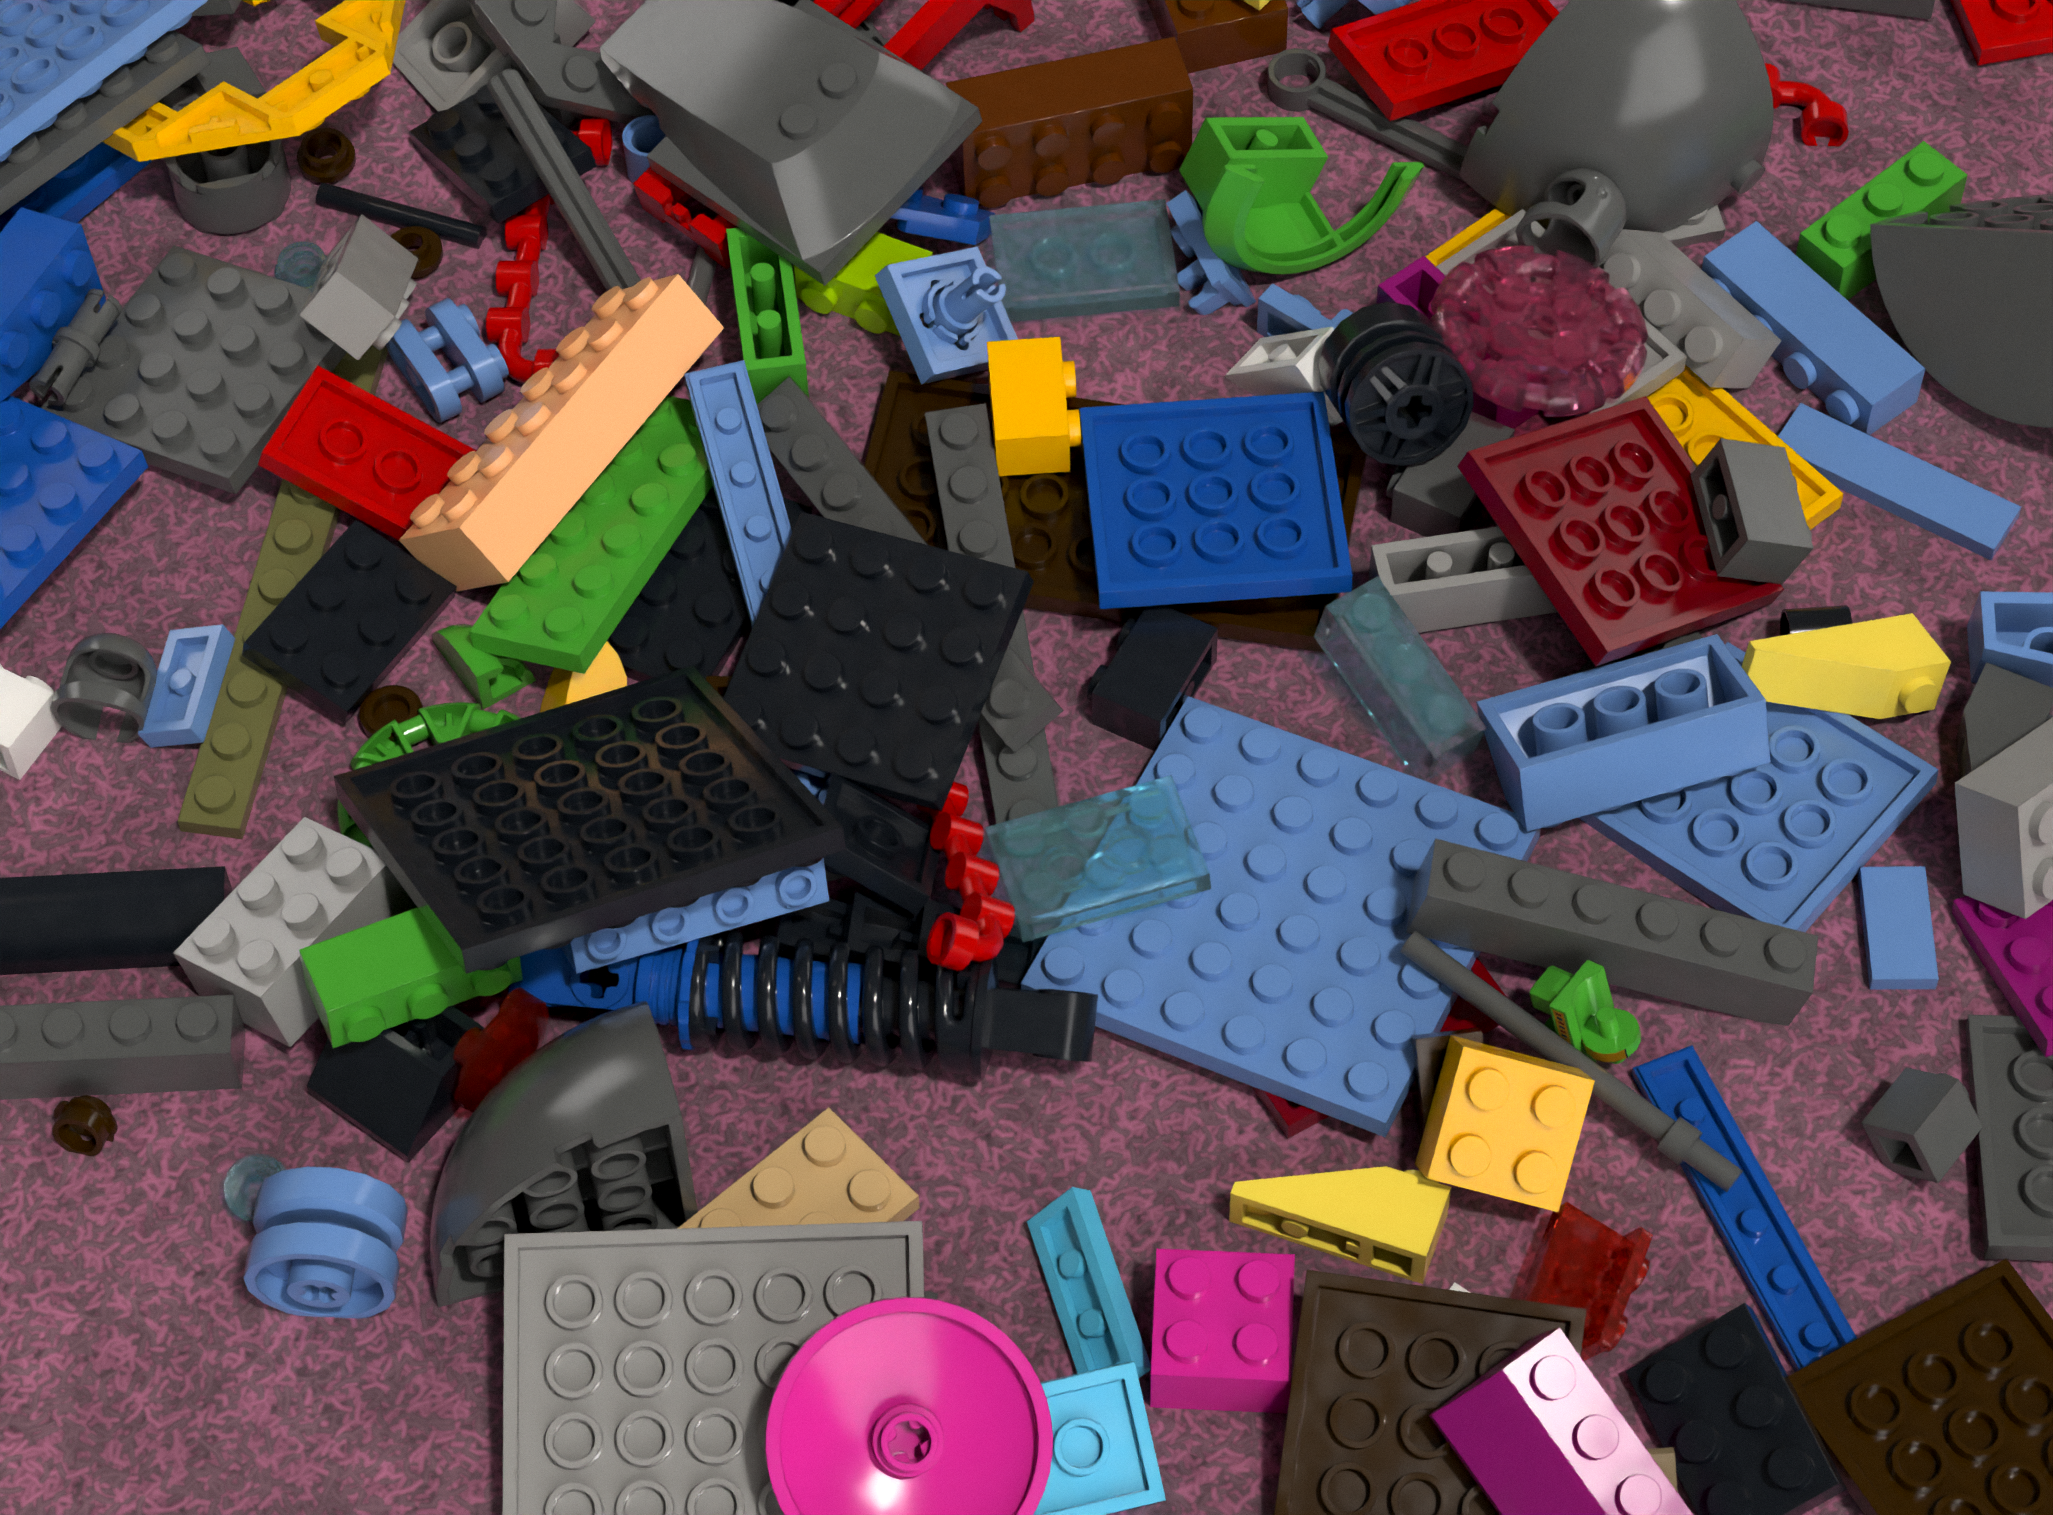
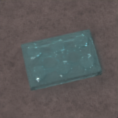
(1085, 260)
(1098, 858)

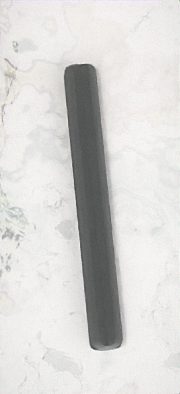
(562, 180)

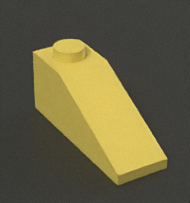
(1852, 669)
(1358, 1214)

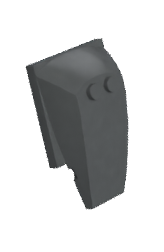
(786, 120)

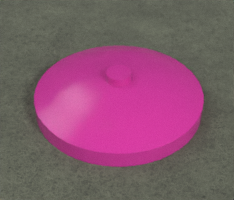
(908, 1416)

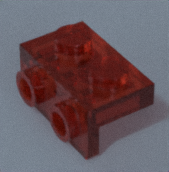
(1589, 1269)

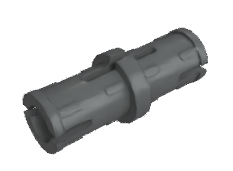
(75, 347)

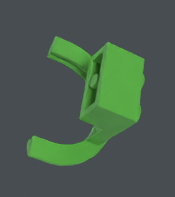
(1257, 197)

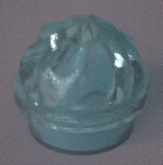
(244, 1181)

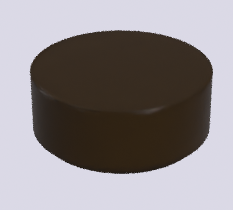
(386, 705)

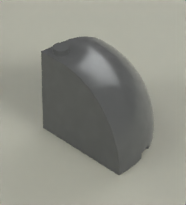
(1637, 89)
(1976, 300)
(564, 1144)

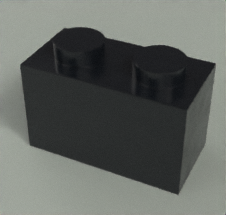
(1152, 674)

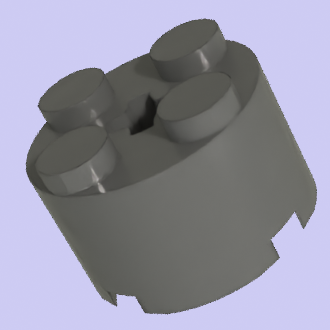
(231, 186)

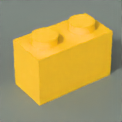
(1030, 406)

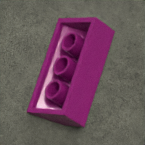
(1552, 1440)

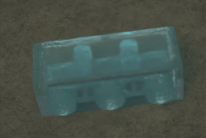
(1399, 680)

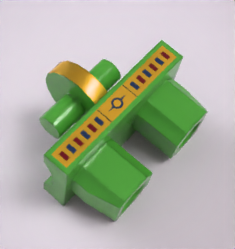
(1585, 1013)

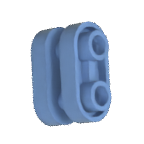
(458, 335)

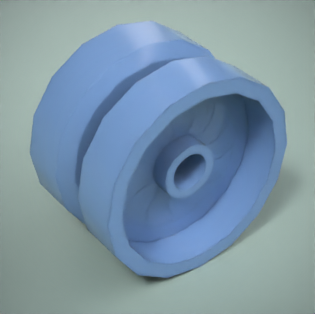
(326, 1243)

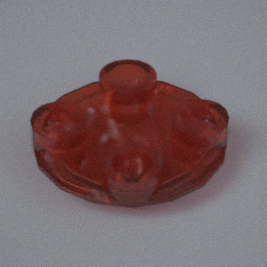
(500, 1046)

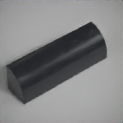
(104, 918)

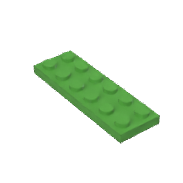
(603, 549)

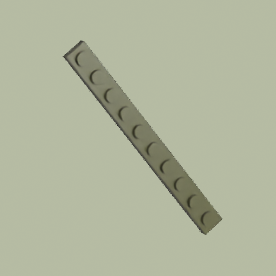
(249, 697)

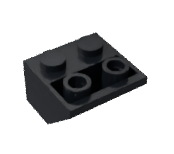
(398, 1082)

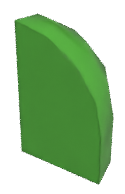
(484, 674)

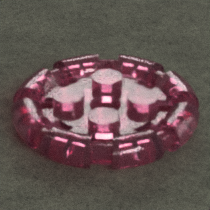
(1530, 370)

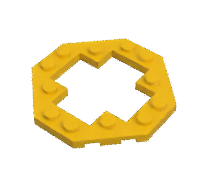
(227, 117)

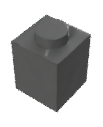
(1922, 1124)

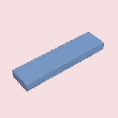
(1901, 482)

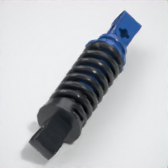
(718, 989)

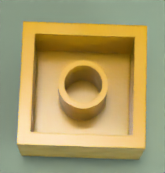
(1504, 1123)

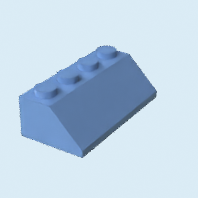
(1625, 732)

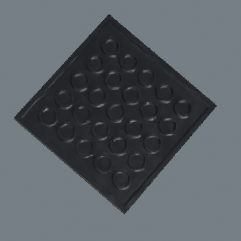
(586, 817)

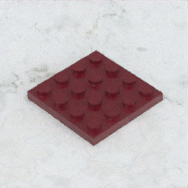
(1611, 528)

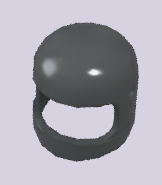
(1577, 223)
(107, 673)

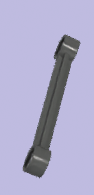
(1358, 111)

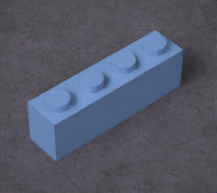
(1822, 335)

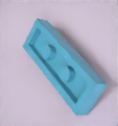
(1086, 1284)

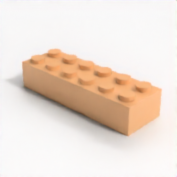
(561, 432)

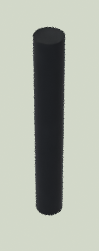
(400, 215)

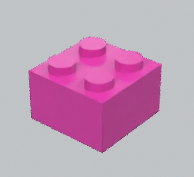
(1222, 1331)

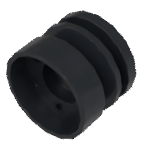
(1395, 383)

